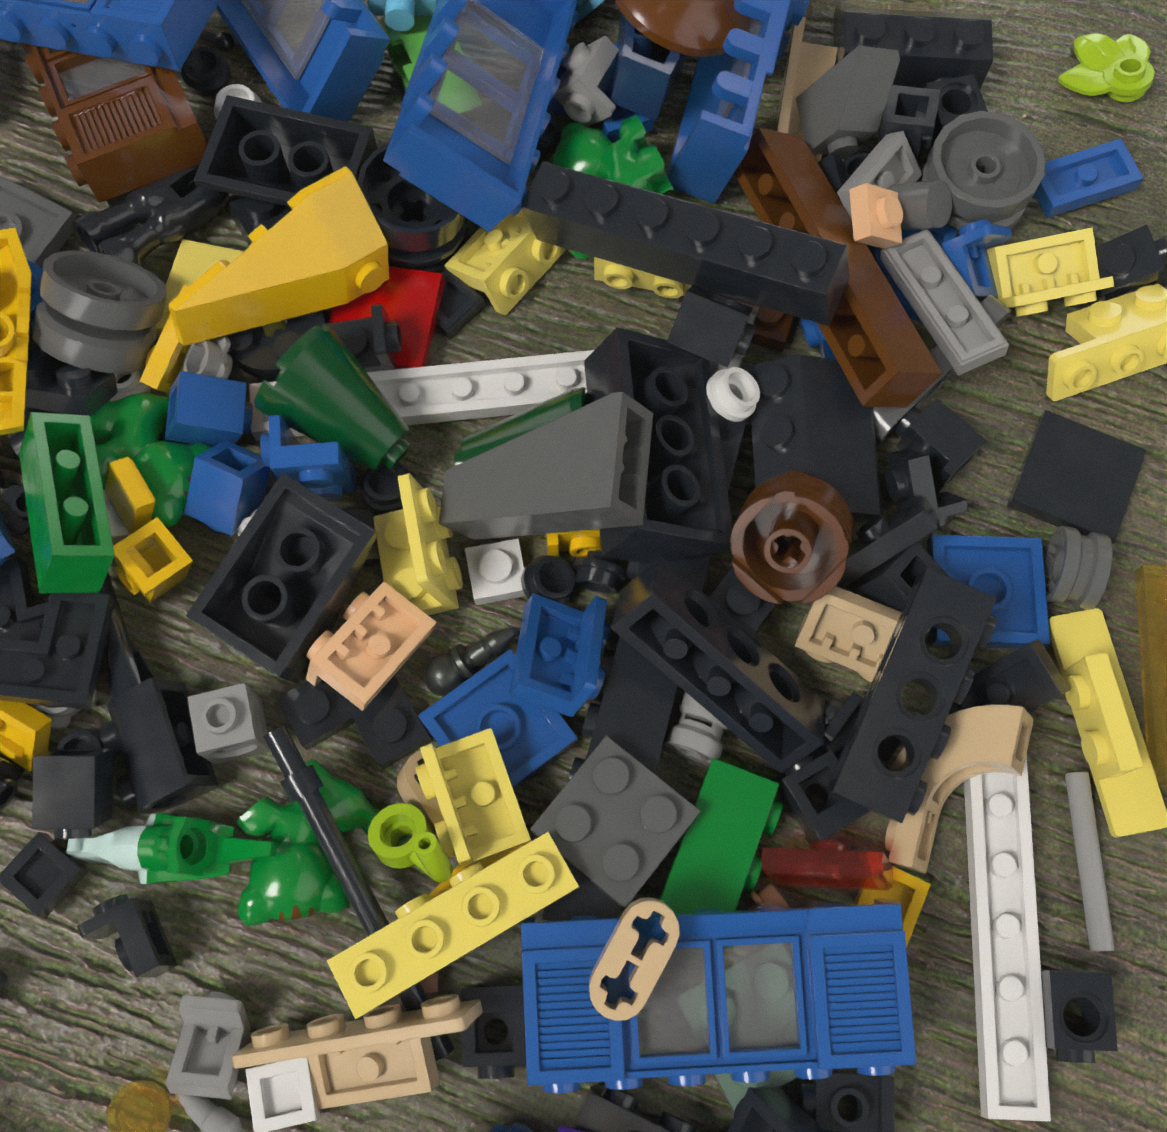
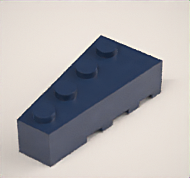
(642, 72)

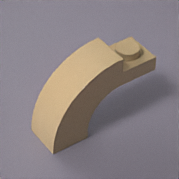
(979, 743)

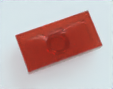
(828, 866)

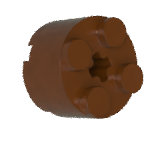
(807, 564)

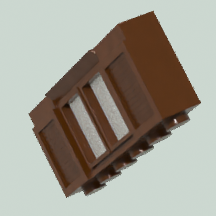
(117, 119)

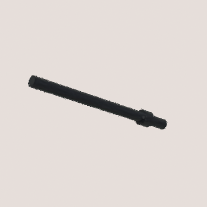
(303, 786)

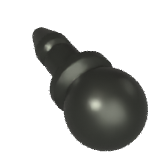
(449, 670)

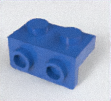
(316, 465)
(560, 654)

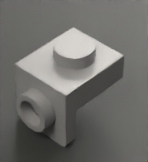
(579, 82)
(210, 1035)

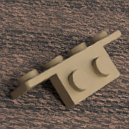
(368, 1057)

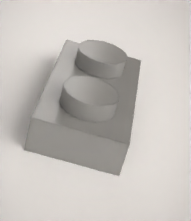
(886, 165)

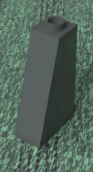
(557, 478)

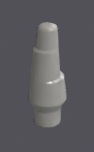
(208, 1115)

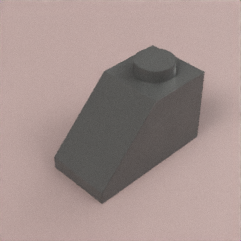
(848, 101)

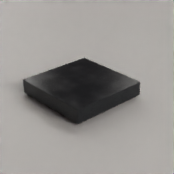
(1076, 476)

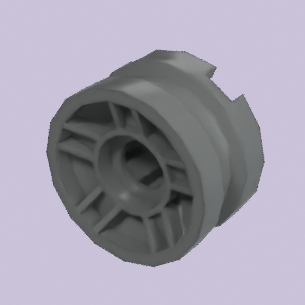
(1077, 567)

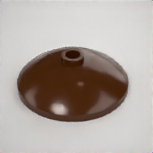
(685, 25)

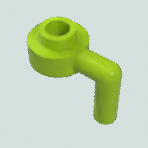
(420, 850)

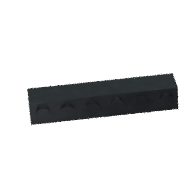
(688, 242)

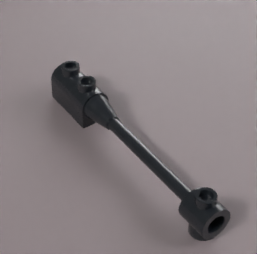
(147, 719)

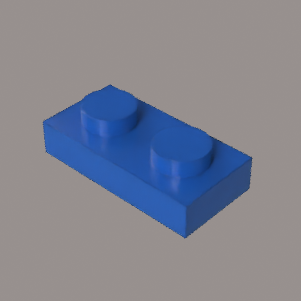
(1087, 178)

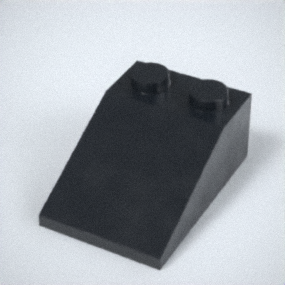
(285, 578)

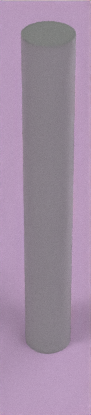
(1089, 862)

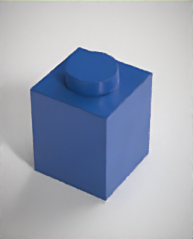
(207, 410)
(226, 486)

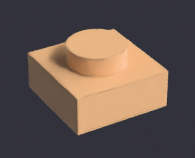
(876, 216)

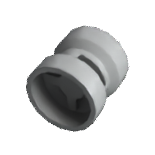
(696, 734)

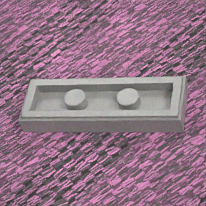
(944, 302)

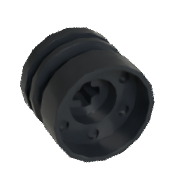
(416, 225)

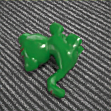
(624, 161)
(133, 430)
(299, 876)

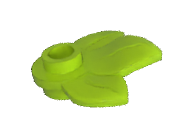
(1110, 67)

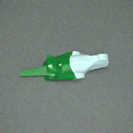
(171, 849)

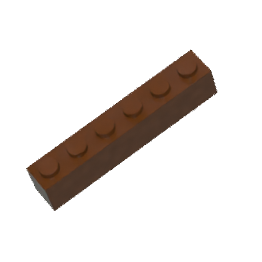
(870, 327)

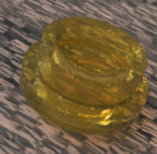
(140, 1108)

